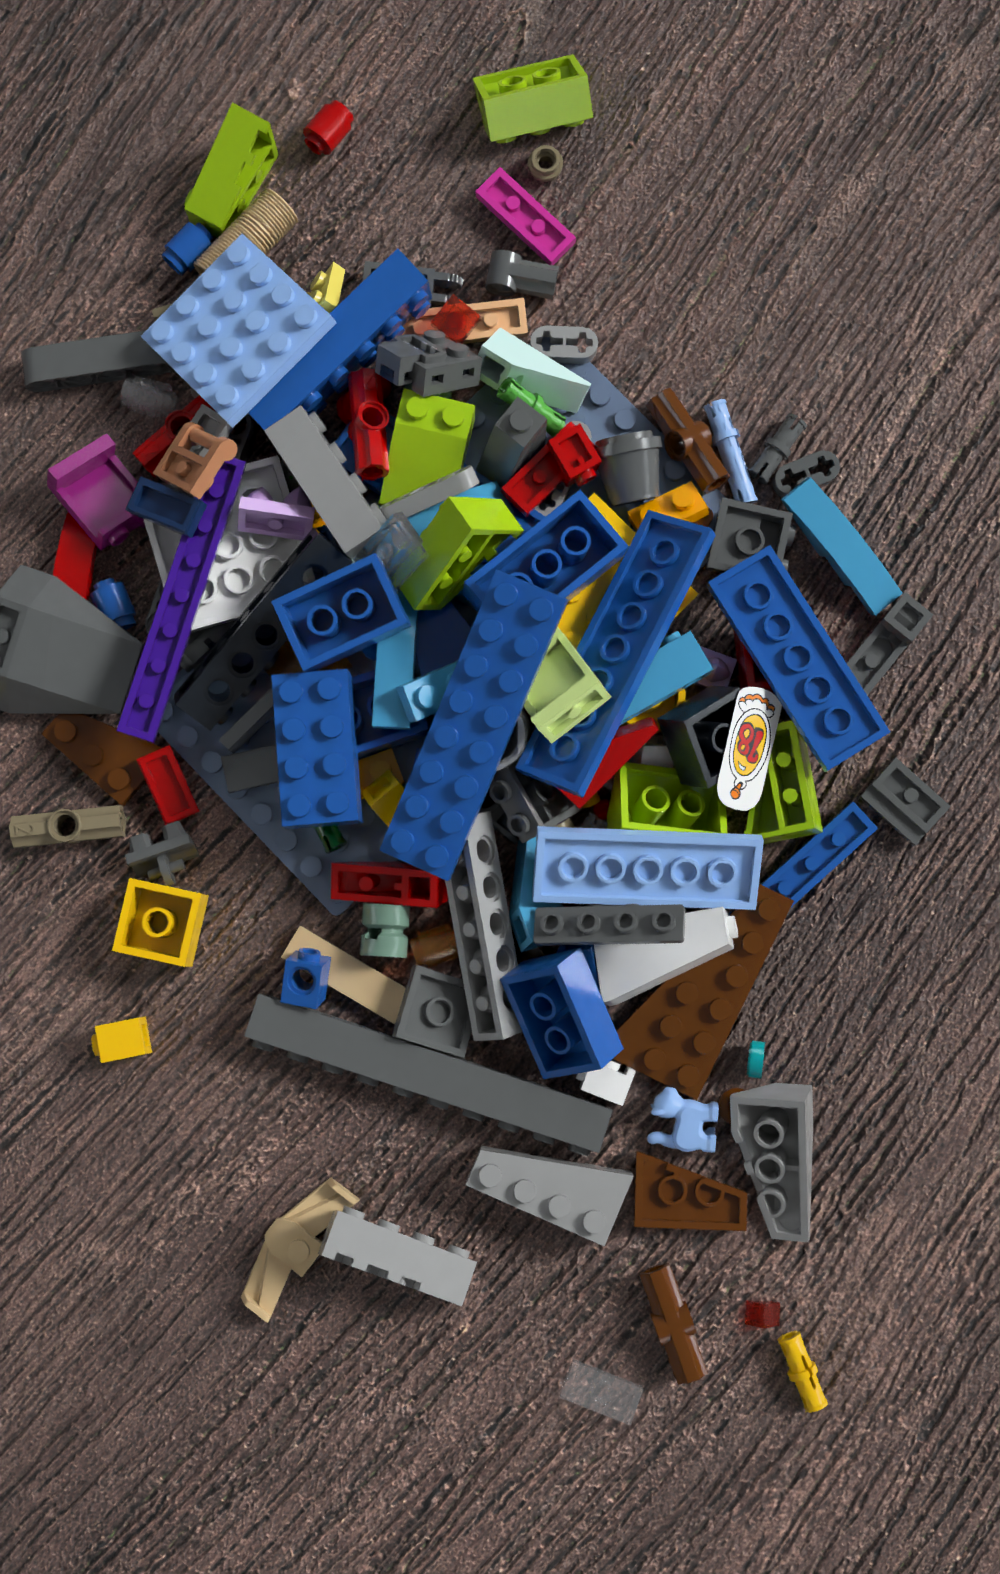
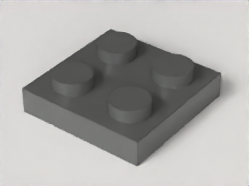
(434, 1012)

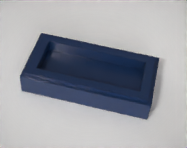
(166, 507)

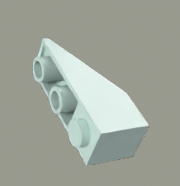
(510, 357)

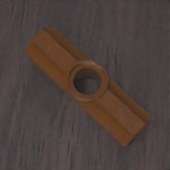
(688, 440)
(673, 1323)

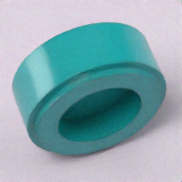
(755, 1059)

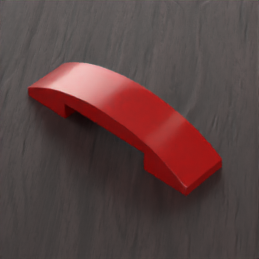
(75, 557)

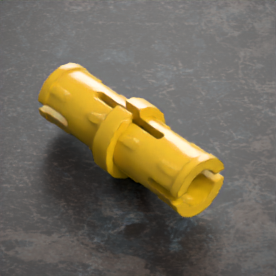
(802, 1371)

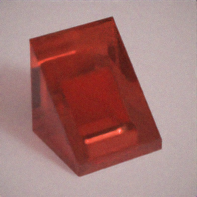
(762, 1313)

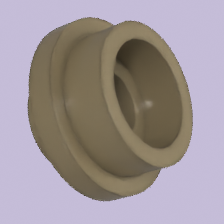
(548, 154)

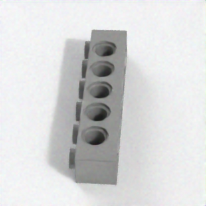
(483, 933)

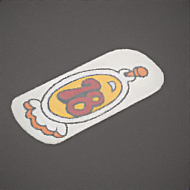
(748, 748)

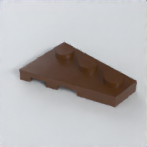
(101, 753)
(684, 1199)

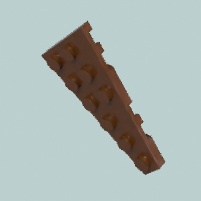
(689, 1017)

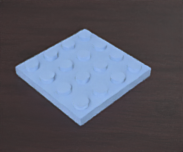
(238, 330)

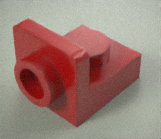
(575, 456)

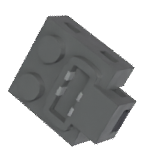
(428, 362)

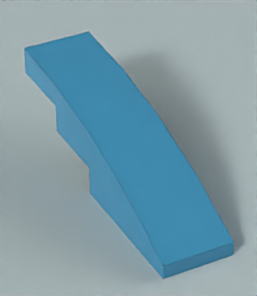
(841, 545)
(393, 668)

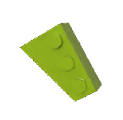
(459, 540)
(788, 797)

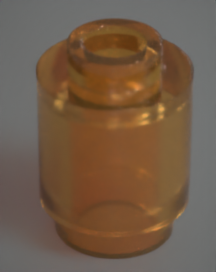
(435, 946)

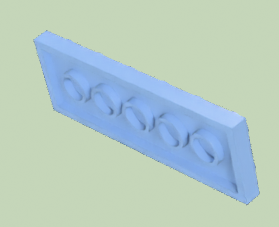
(646, 867)

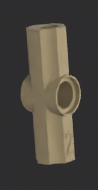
(46, 827)

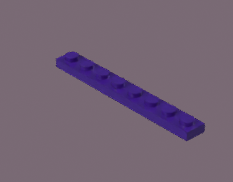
(179, 608)

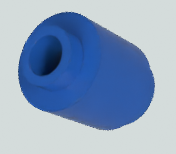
(186, 247)
(114, 601)

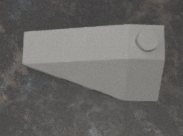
(777, 1141)

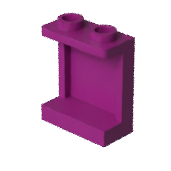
(96, 492)

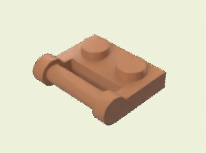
(189, 470)

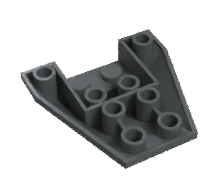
(60, 650)

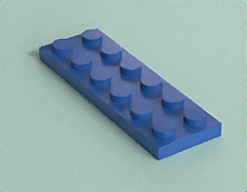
(797, 658)

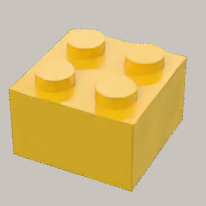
(160, 923)

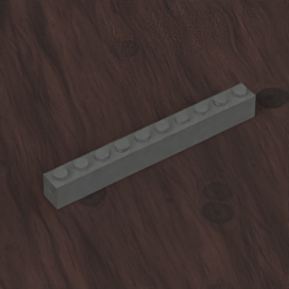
(430, 1073)

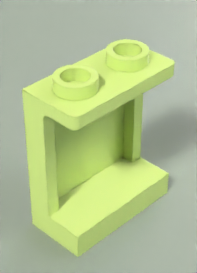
(563, 690)

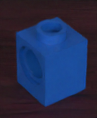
(295, 989)

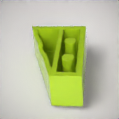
(232, 171)

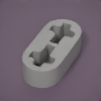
(566, 336)

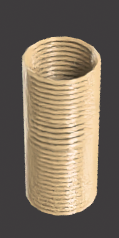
(267, 220)

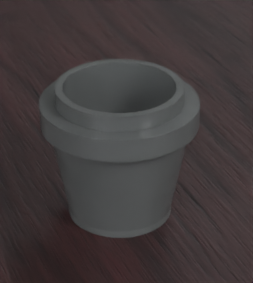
(630, 466)

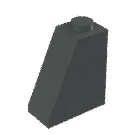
(512, 442)

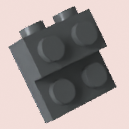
(745, 530)
(529, 802)

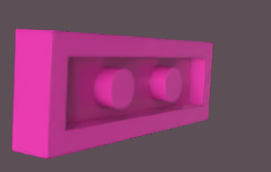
(525, 216)

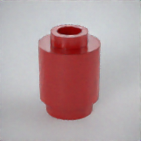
(328, 128)

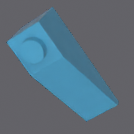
(673, 669)

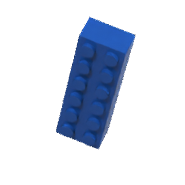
(364, 319)

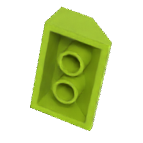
(533, 98)
(656, 801)

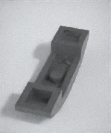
(888, 641)

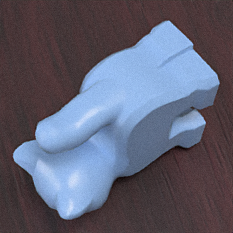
(689, 1116)

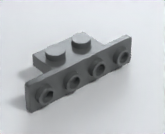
(609, 925)

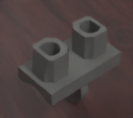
(163, 857)

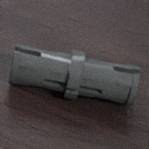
(777, 448)

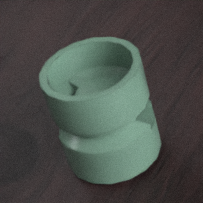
(385, 930)

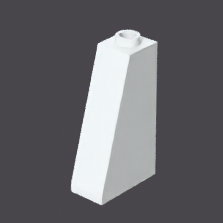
(635, 968)

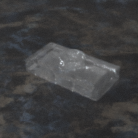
(601, 1392)

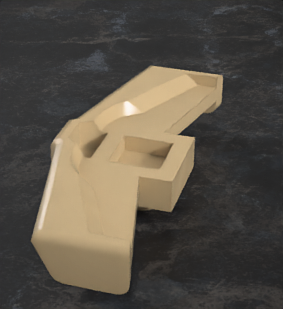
(292, 1245)

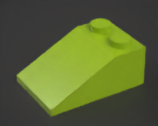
(426, 442)

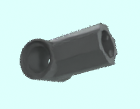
(513, 275)

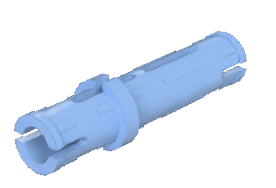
(726, 440)

